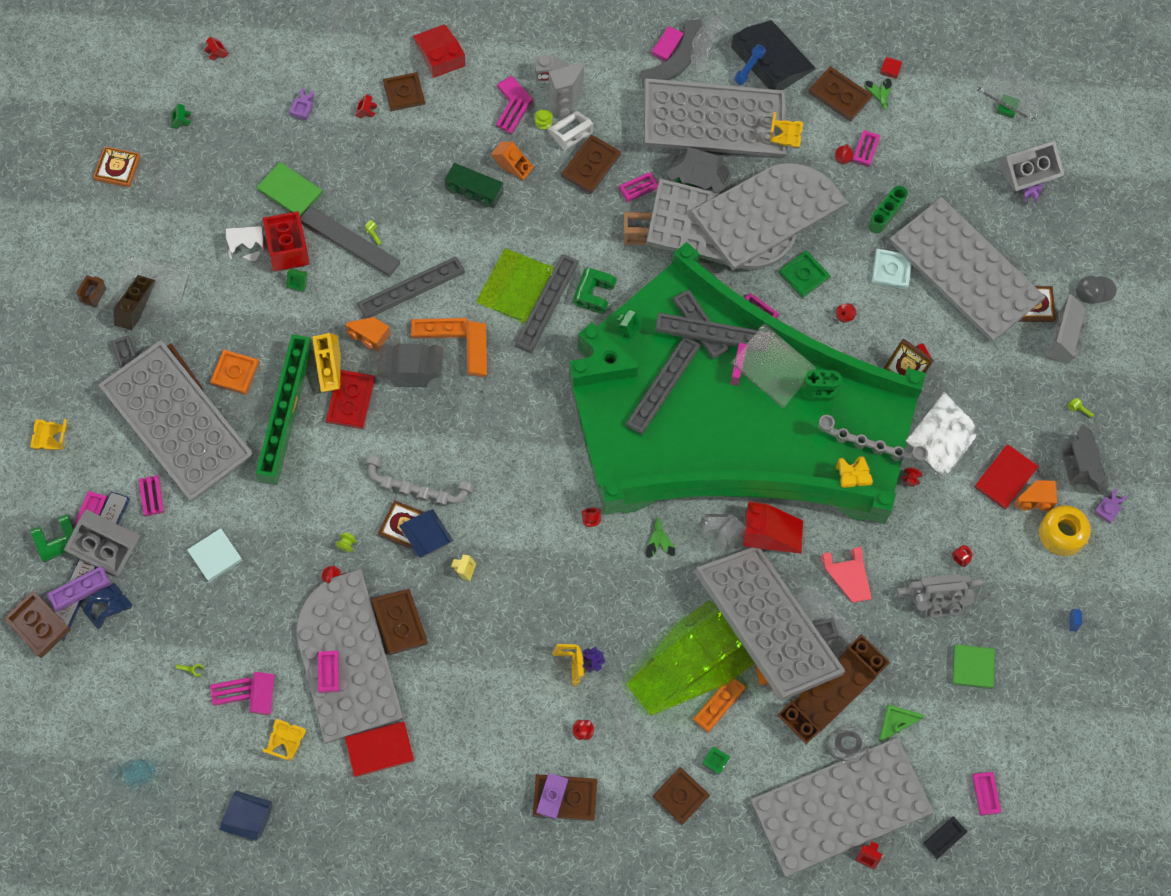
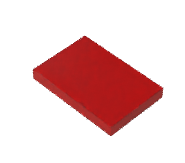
(351, 402)
(1006, 476)
(379, 749)

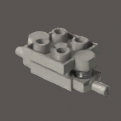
(942, 594)

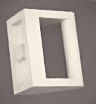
(574, 135)

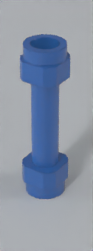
(741, 76)

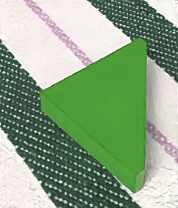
(896, 720)

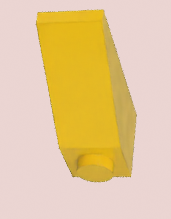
(328, 361)

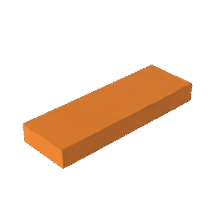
(438, 328)
(476, 349)
(719, 705)

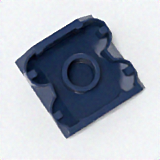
(426, 533)
(246, 816)

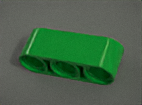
(890, 202)

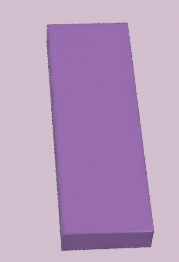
(79, 589)

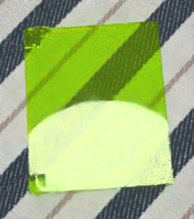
(515, 285)

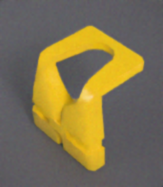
(791, 132)
(45, 435)
(854, 474)
(577, 660)
(287, 735)

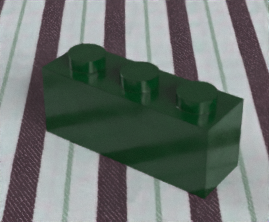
(473, 185)

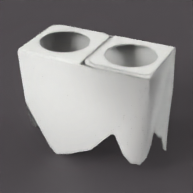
(247, 236)

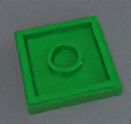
(804, 274)

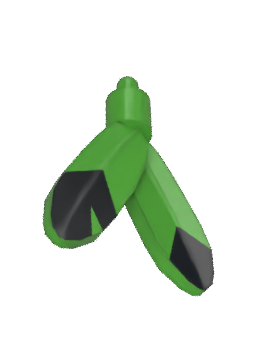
(882, 94)
(657, 538)

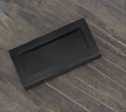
(945, 837)

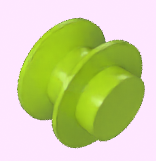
(543, 119)
(347, 540)

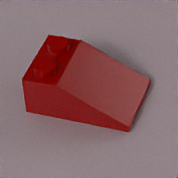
(440, 50)
(286, 241)
(772, 529)

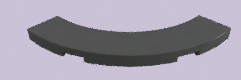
(680, 60)

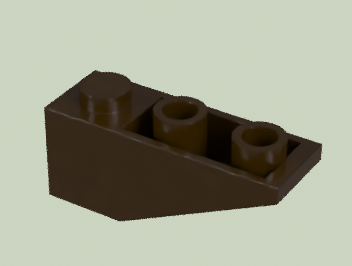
(132, 303)

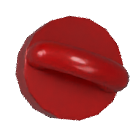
(844, 154)
(590, 515)
(961, 557)
(330, 572)

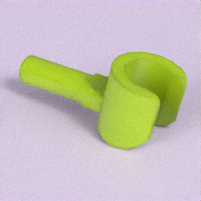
(370, 226)
(1077, 404)
(190, 669)

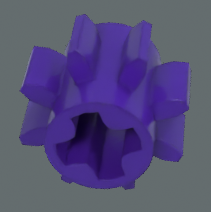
(593, 659)

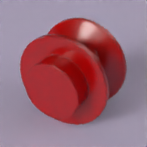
(845, 312)
(912, 476)
(583, 729)

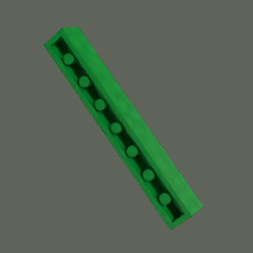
(284, 409)

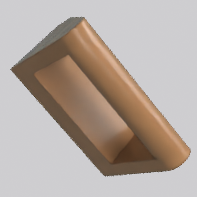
(635, 235)

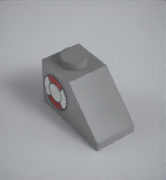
(547, 63)

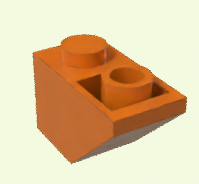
(512, 159)
(369, 331)
(1039, 495)

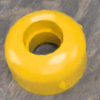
(1058, 542)

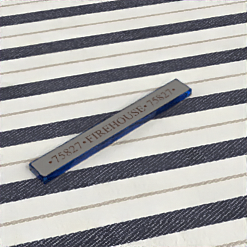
(112, 511)

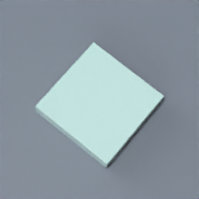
(891, 269)
(214, 555)

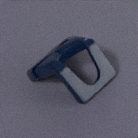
(114, 602)

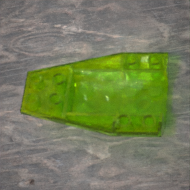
(690, 661)

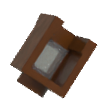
(91, 290)

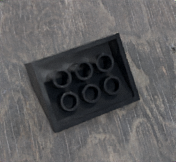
(782, 60)

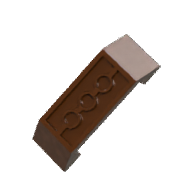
(822, 704)

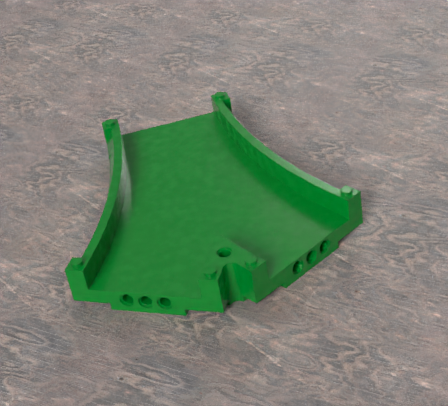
(724, 435)

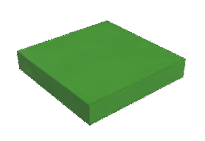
(973, 666)

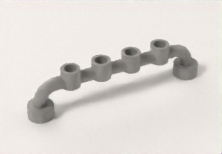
(827, 423)
(423, 492)

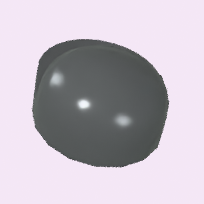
(1096, 289)

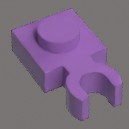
(302, 107)
(1033, 191)
(1109, 507)

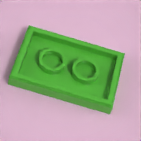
(289, 189)

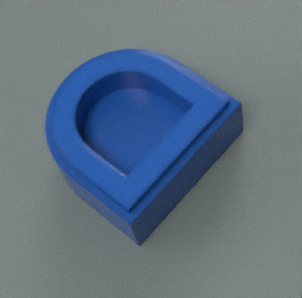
(1075, 619)

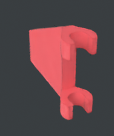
(849, 575)

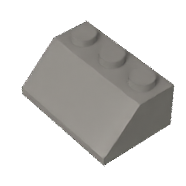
(565, 89)
(1031, 166)
(1067, 331)
(101, 542)

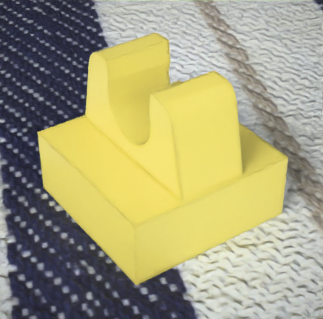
(464, 567)

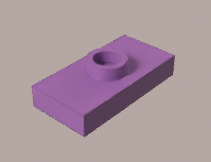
(552, 796)

